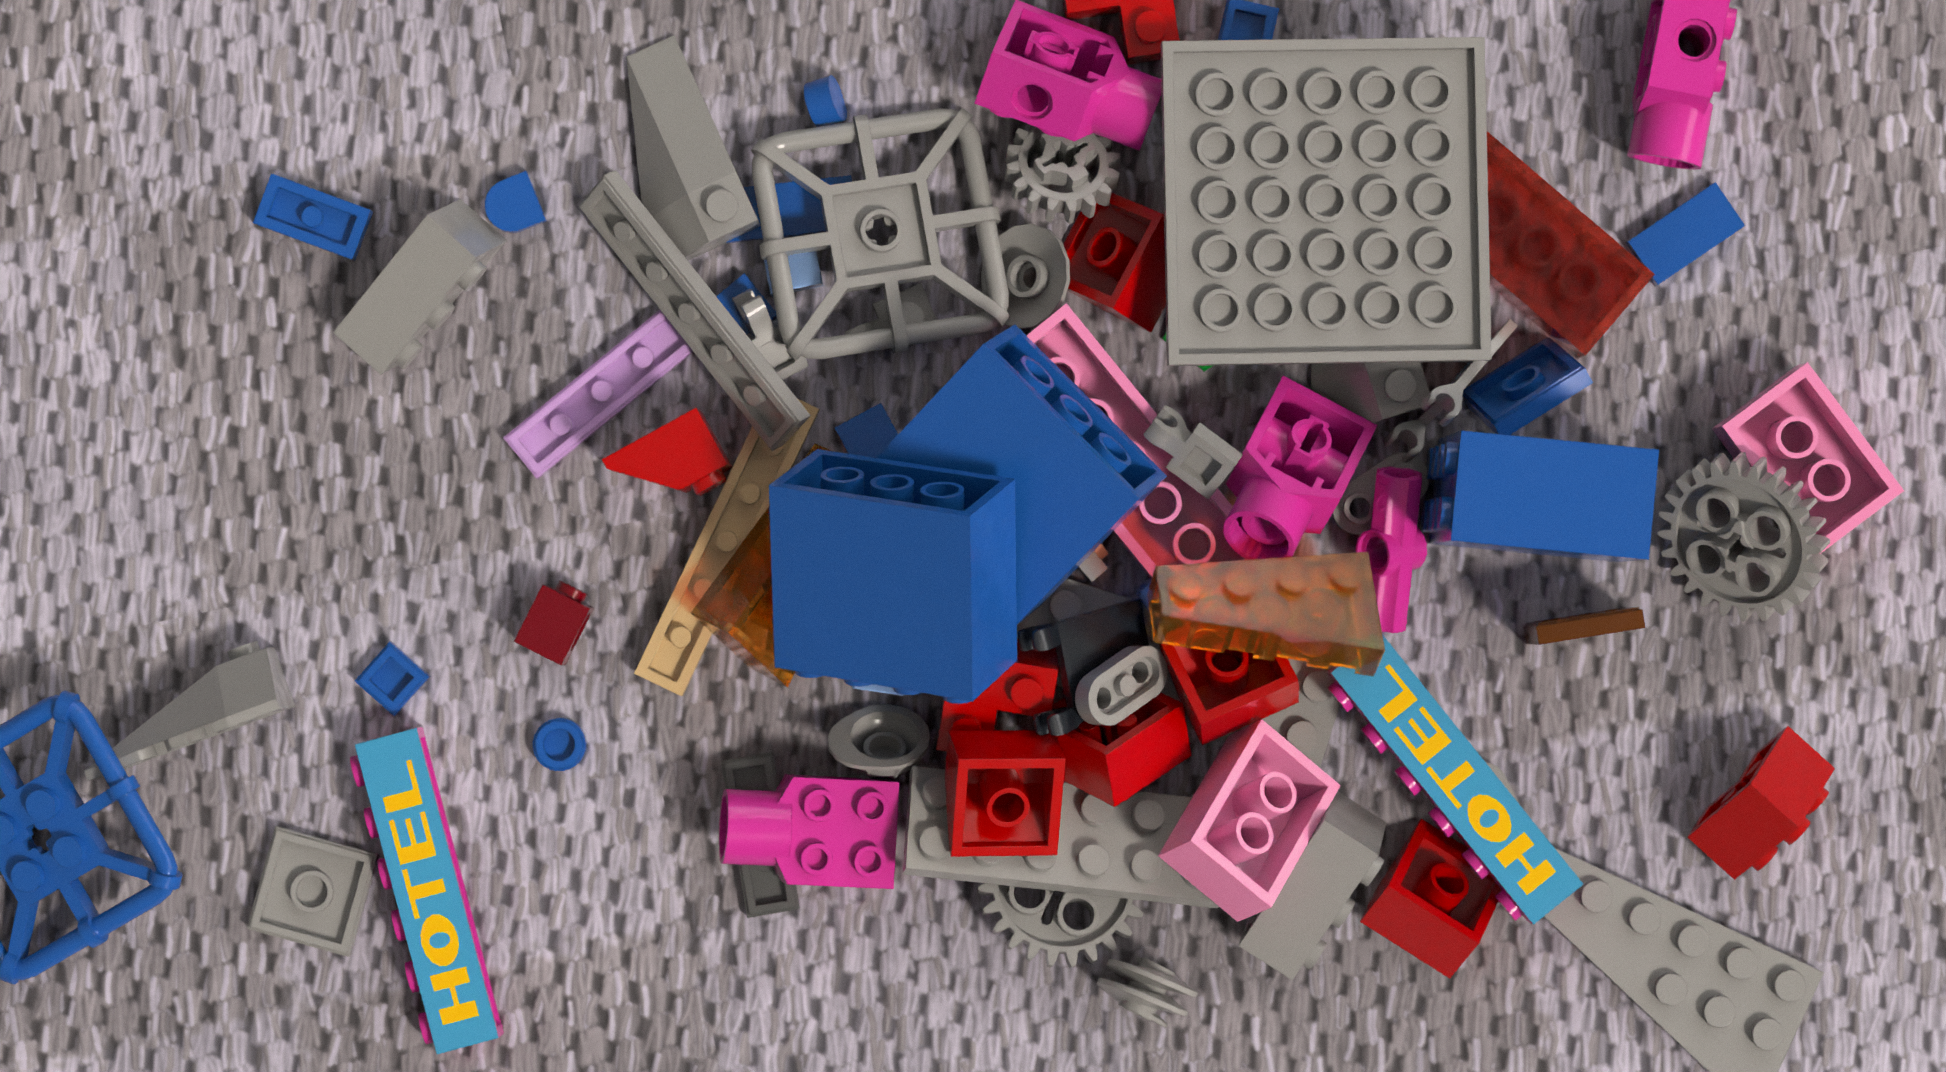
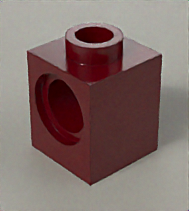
(555, 622)

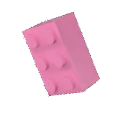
(1811, 435)
(1249, 821)

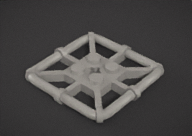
(860, 261)

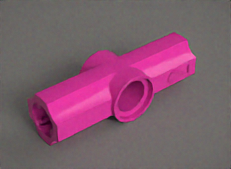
(1394, 543)

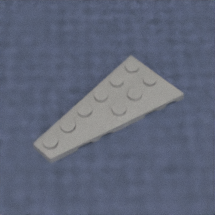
(1698, 980)

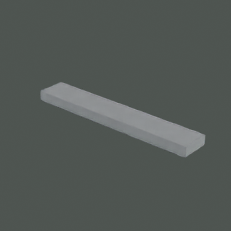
(694, 310)

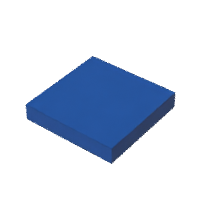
(1526, 387)

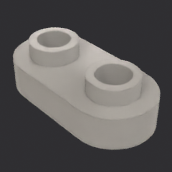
(1364, 488)
(1116, 687)

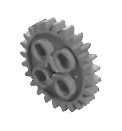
(1743, 536)
(1057, 938)

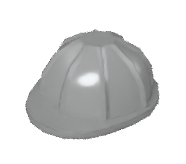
(880, 740)

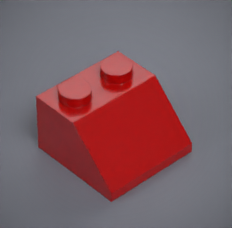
(1120, 261)
(676, 456)
(1229, 688)
(1003, 793)
(1432, 901)

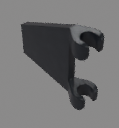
(1081, 646)

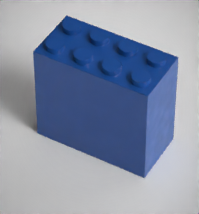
(1029, 422)
(1541, 496)
(894, 574)

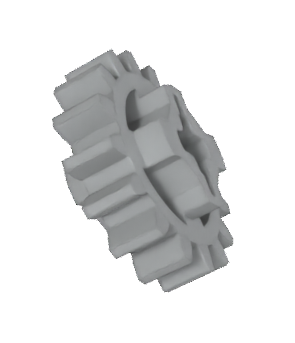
(1061, 173)

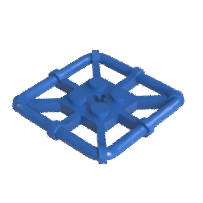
(75, 839)

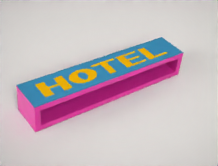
(1458, 784)
(428, 891)

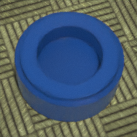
(559, 744)

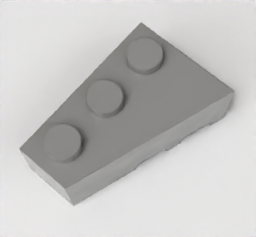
(419, 286)
(1318, 889)

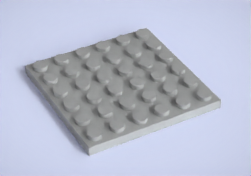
(1325, 201)

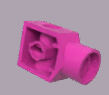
(1066, 80)
(1674, 88)
(1292, 471)
(815, 830)

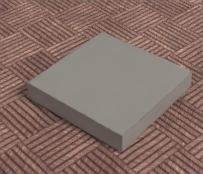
(312, 891)

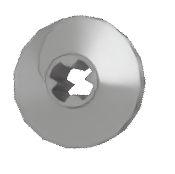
(1146, 989)

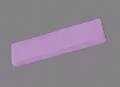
(598, 394)

